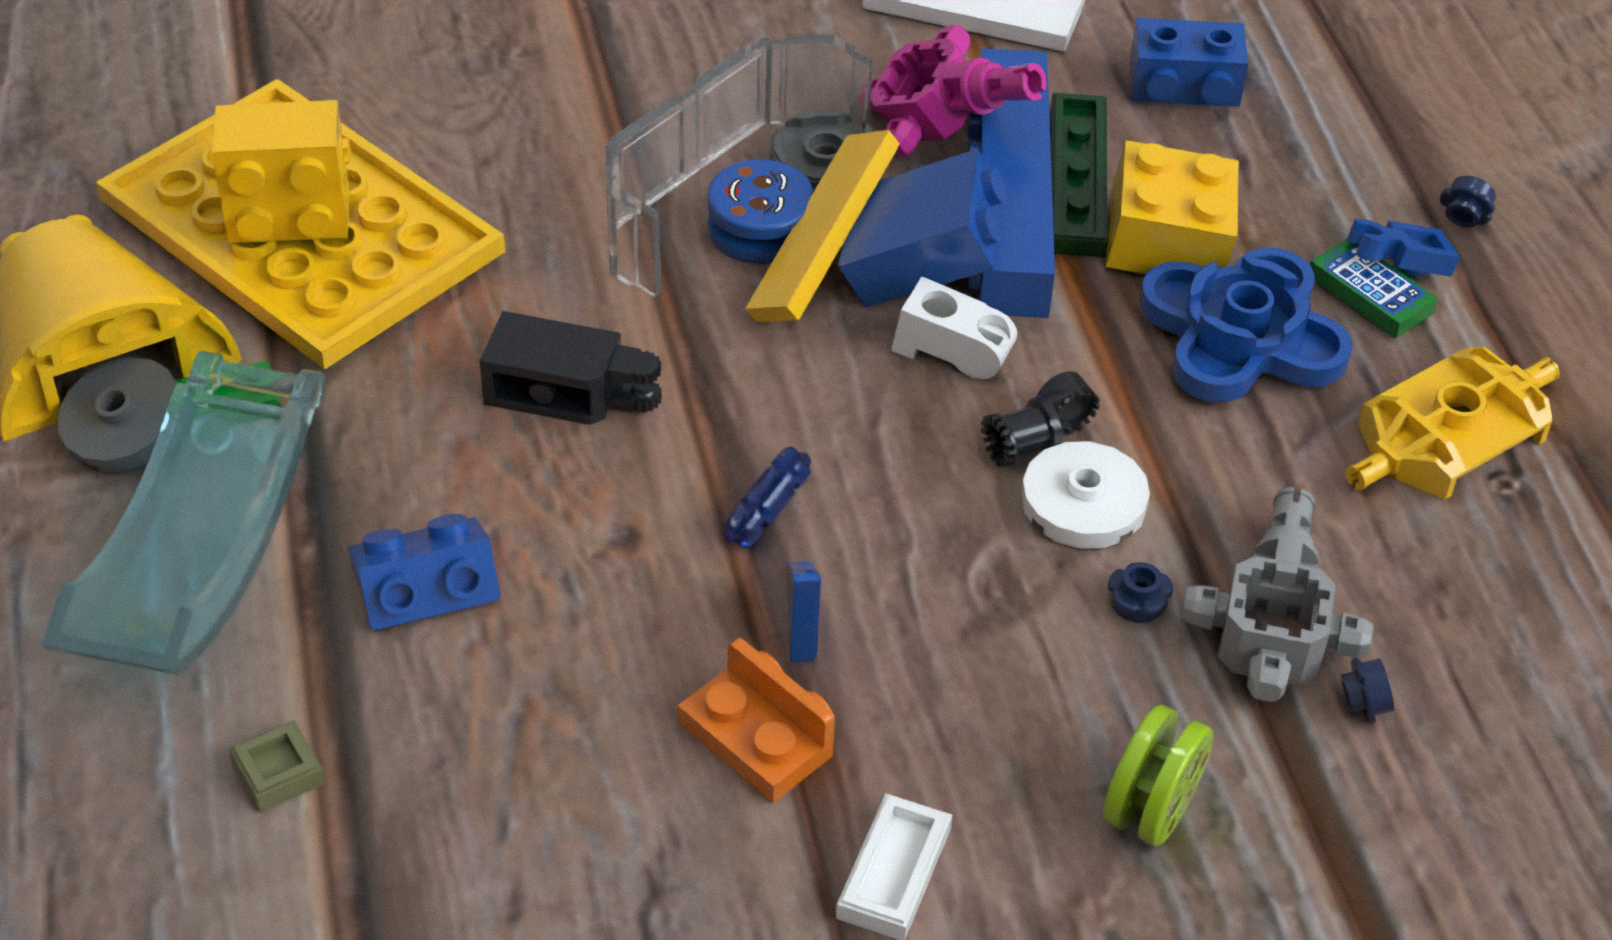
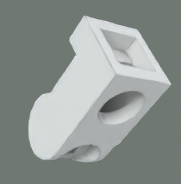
(954, 330)

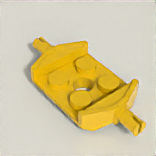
(1432, 445)

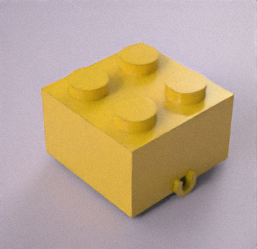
(282, 171)
(1171, 208)

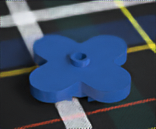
(1244, 324)

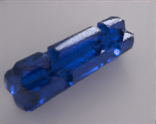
(767, 497)

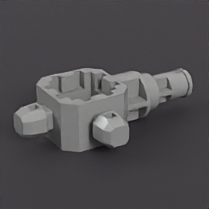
(1283, 579)

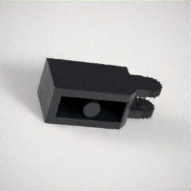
(565, 370)

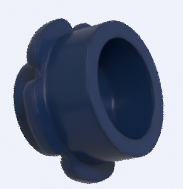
(1469, 201)
(1139, 592)
(1367, 689)

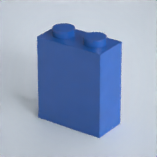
(926, 225)

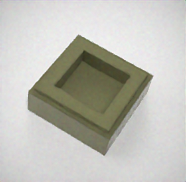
(277, 766)

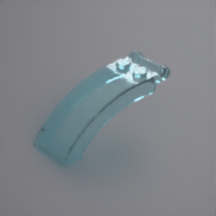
(193, 522)

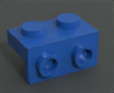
(424, 570)

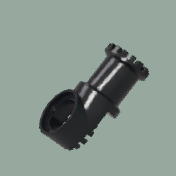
(1041, 421)

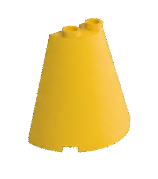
(79, 300)

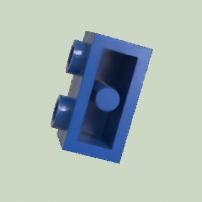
(1188, 62)

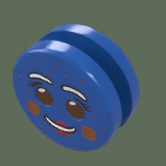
(755, 208)

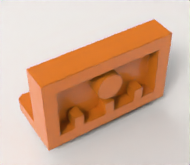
(761, 722)

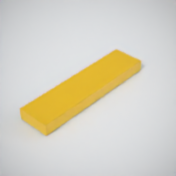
(823, 227)

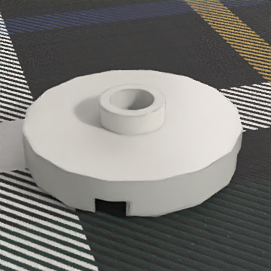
(1085, 494)

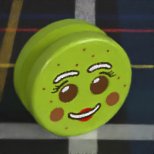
(1157, 776)

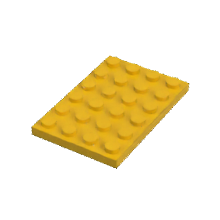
(315, 293)

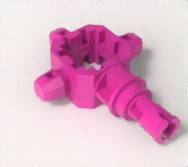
(933, 88)

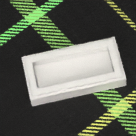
(894, 867)

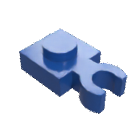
(1412, 247)

